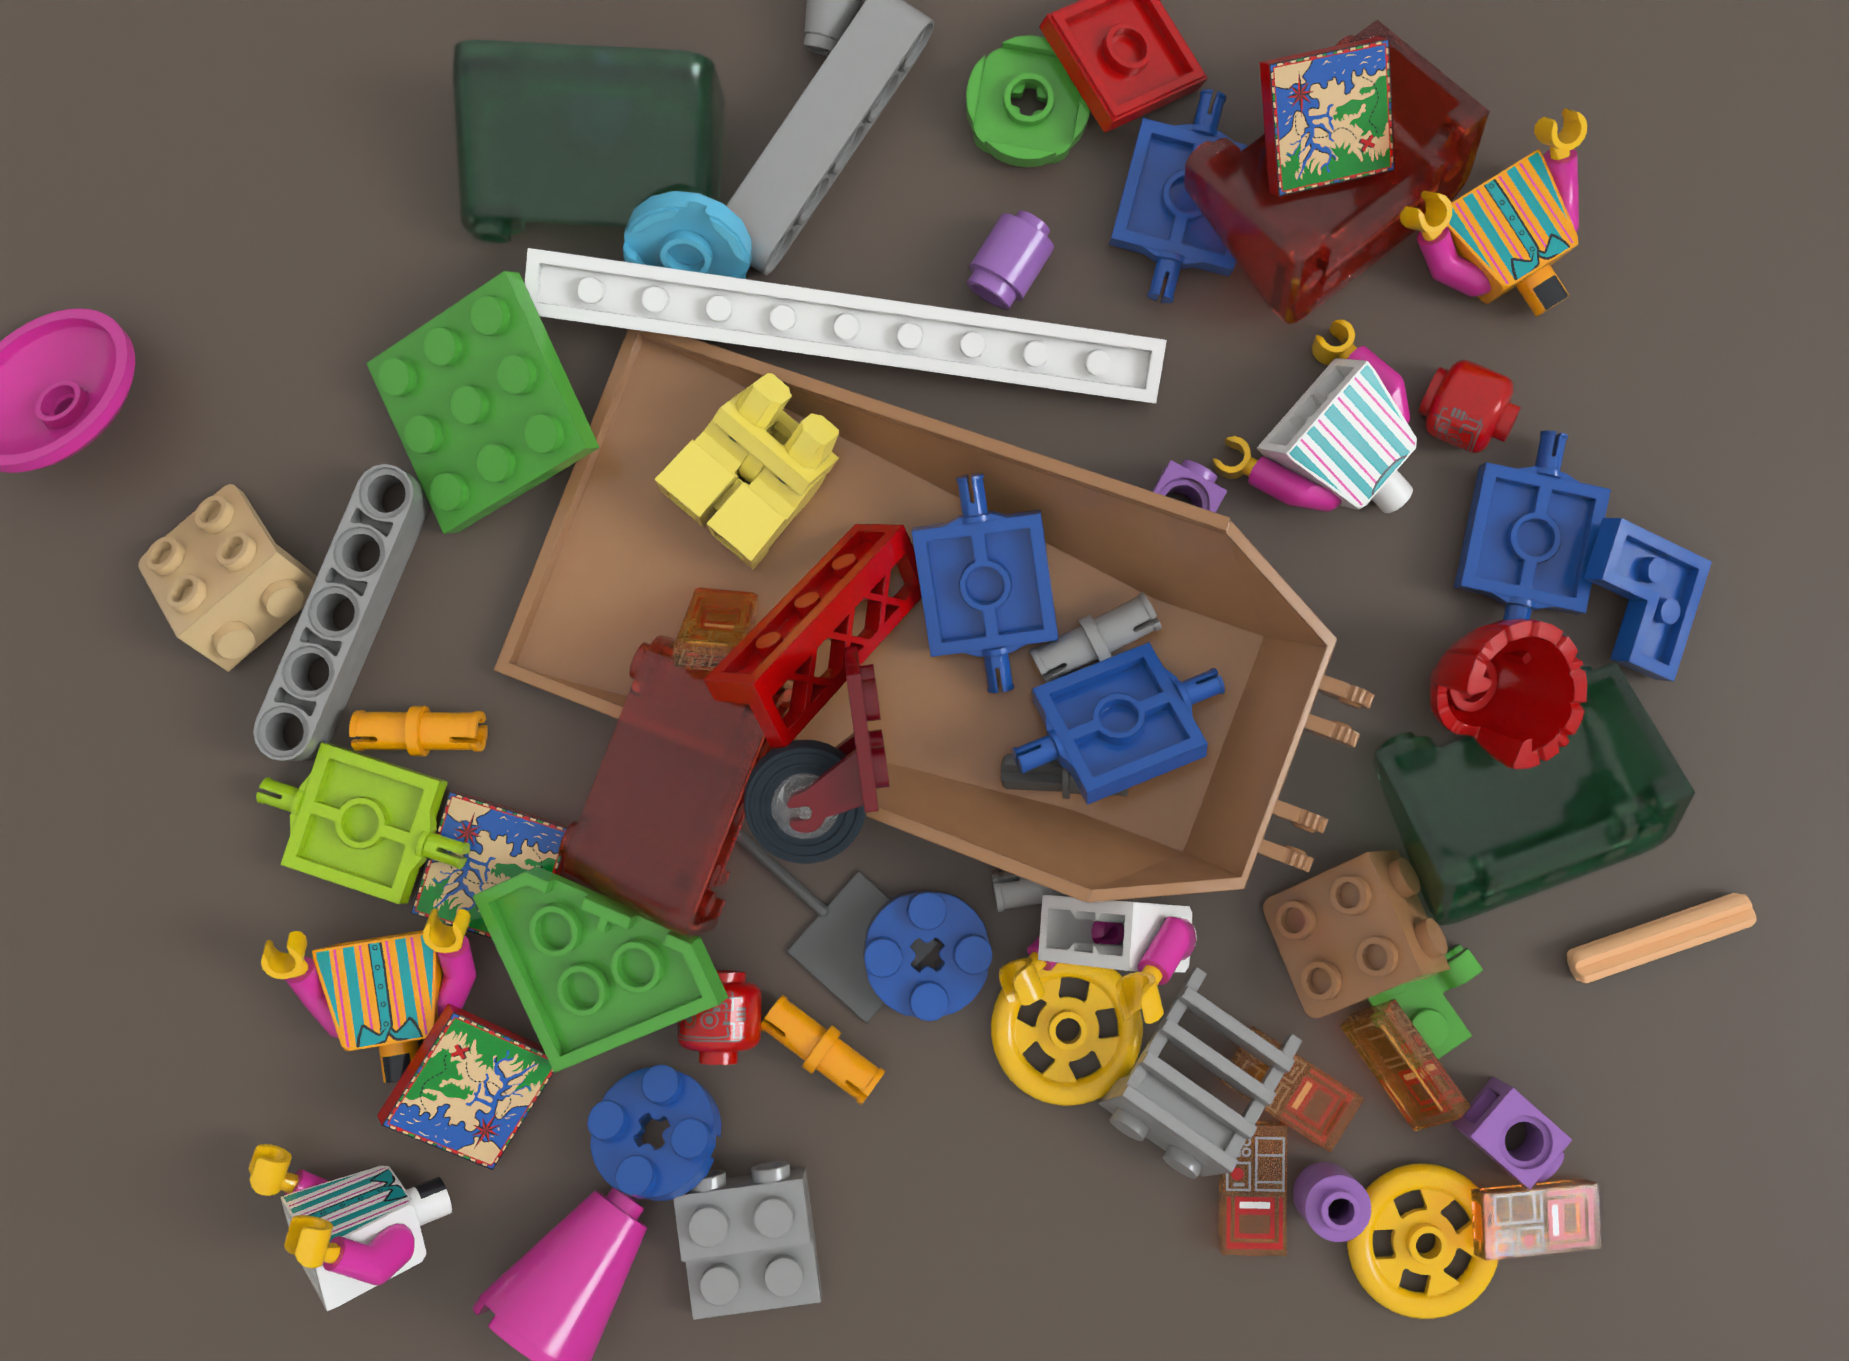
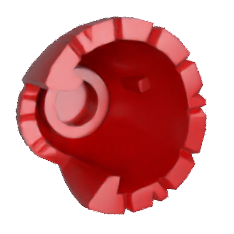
(1511, 690)

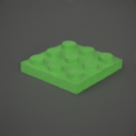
(482, 403)

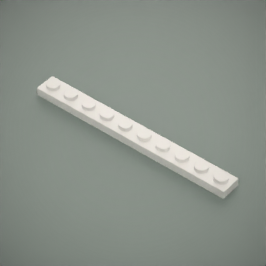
(844, 326)

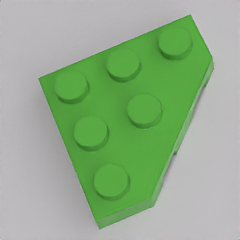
(592, 966)

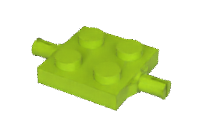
(363, 823)

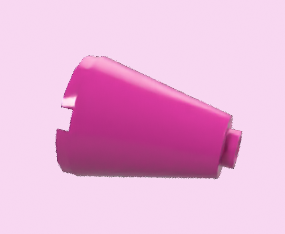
(567, 1284)

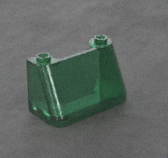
(580, 132)
(1506, 833)

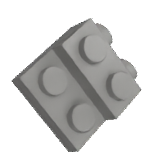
(749, 1241)

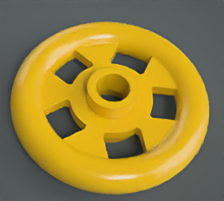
(1057, 1082)
(1383, 1274)

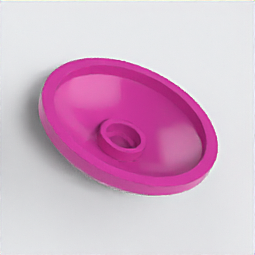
(60, 386)

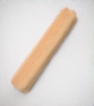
(1661, 937)

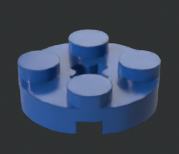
(926, 991)
(689, 1142)

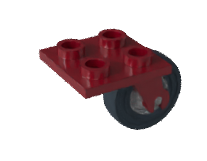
(814, 796)

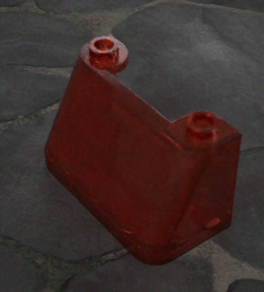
(1320, 239)
(668, 795)

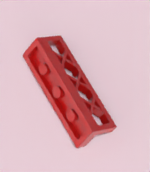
(815, 611)

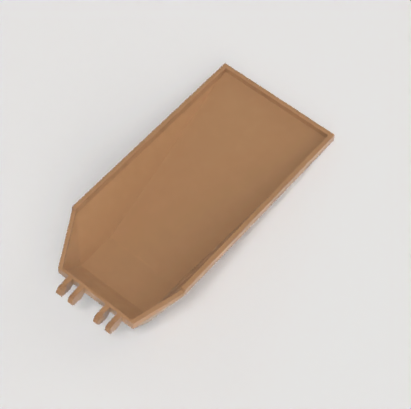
(629, 560)

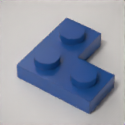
(1662, 592)

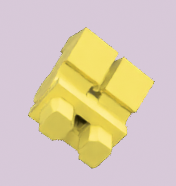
(768, 450)

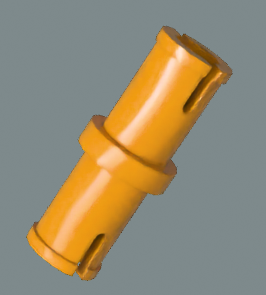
(418, 730)
(821, 1049)

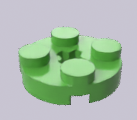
(999, 125)

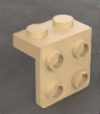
(225, 579)

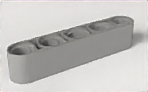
(828, 125)
(315, 630)

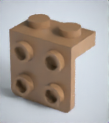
(1355, 932)

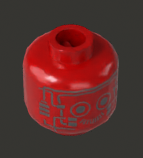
(1469, 406)
(726, 1027)

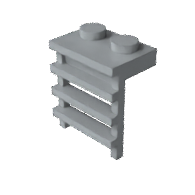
(1180, 1116)

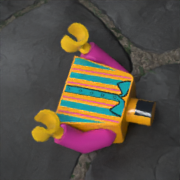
(1509, 225)
(381, 987)

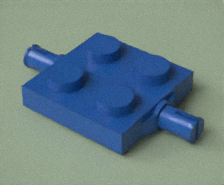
(1156, 210)
(1531, 534)
(985, 583)
(1119, 722)

